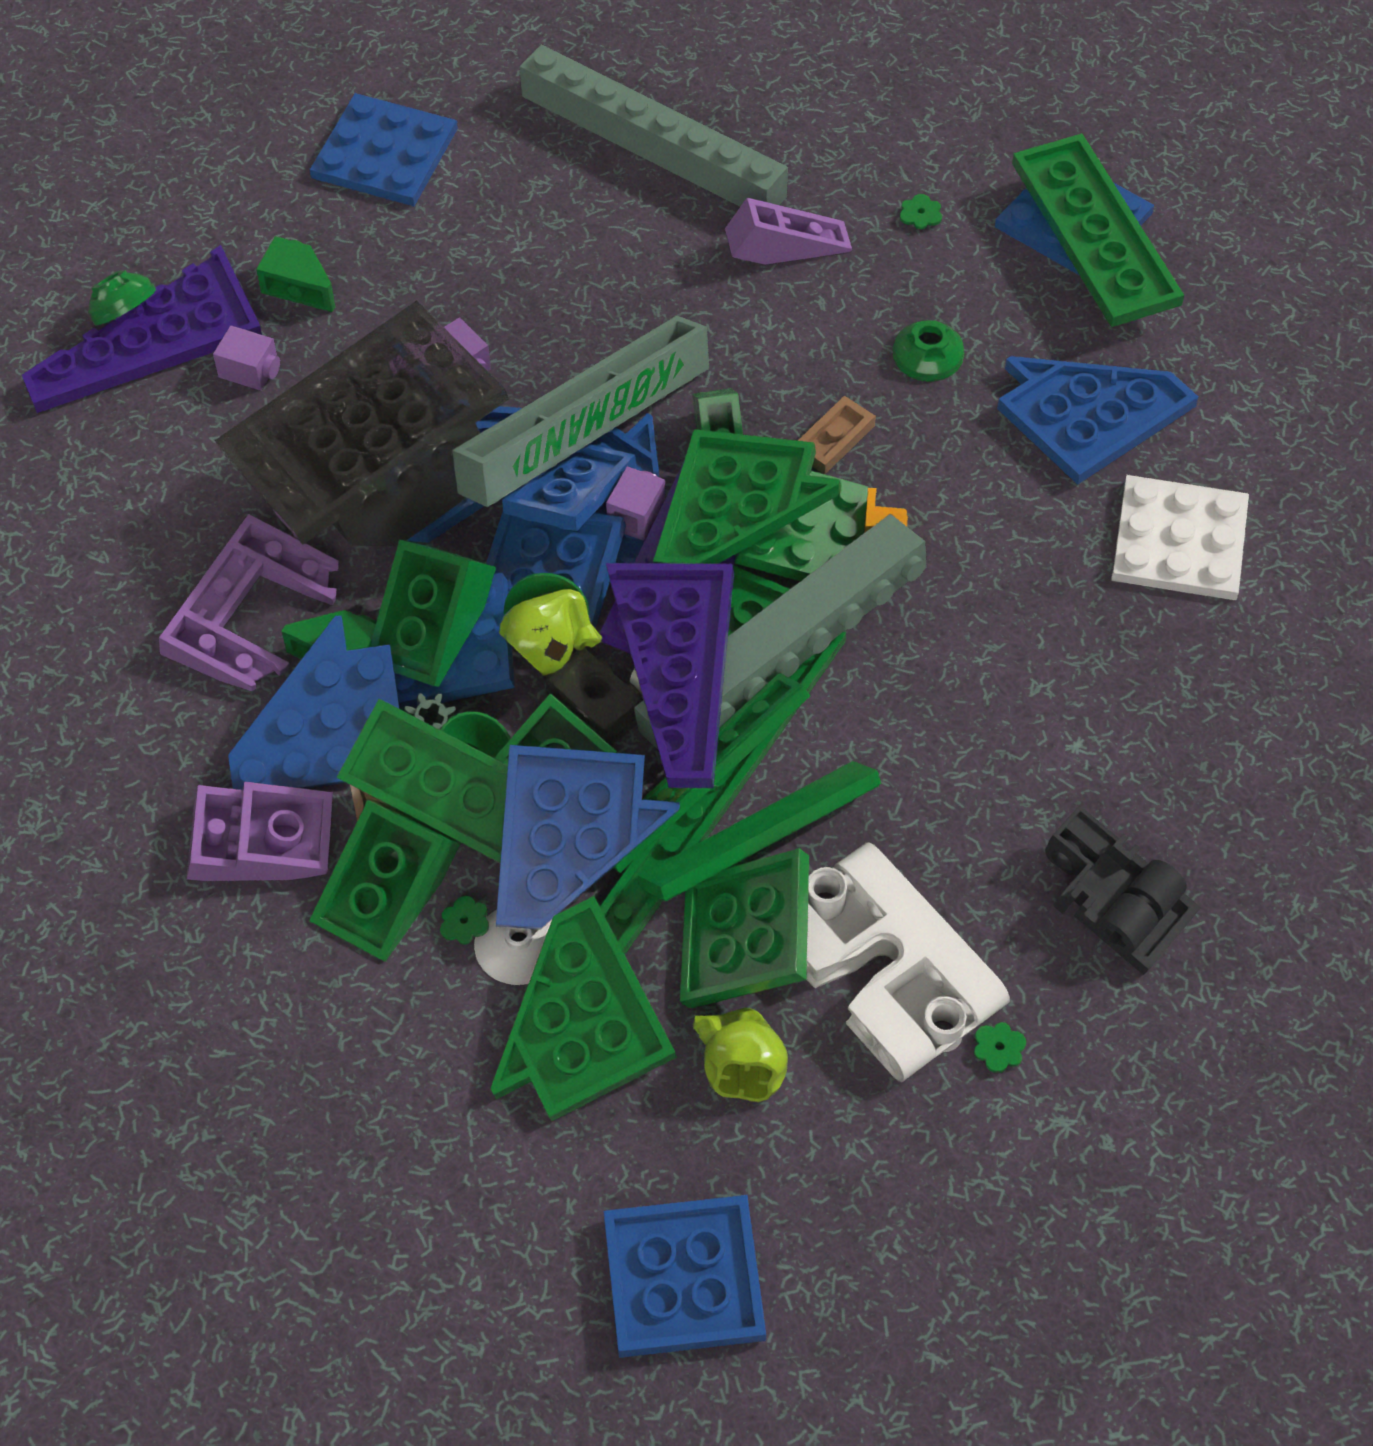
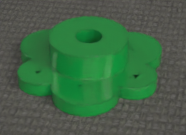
(921, 212)
(464, 910)
(1001, 1035)

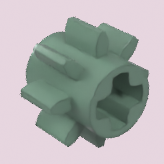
(431, 706)

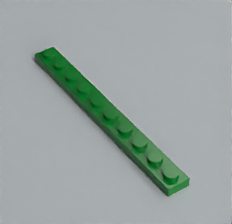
(631, 907)

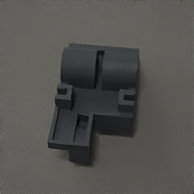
(1120, 895)

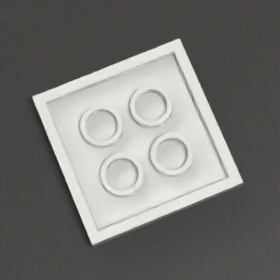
(1181, 537)

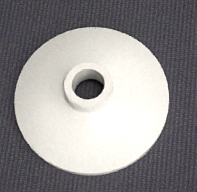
(507, 959)

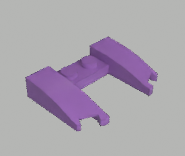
(197, 631)

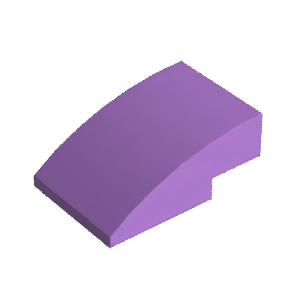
(259, 833)

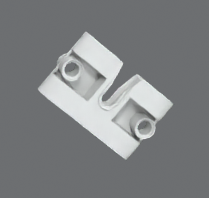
(932, 967)

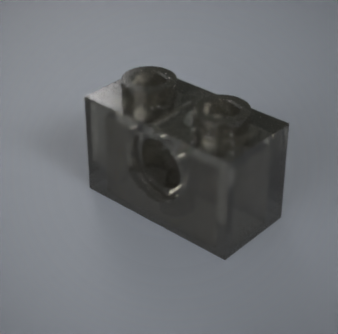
(591, 676)

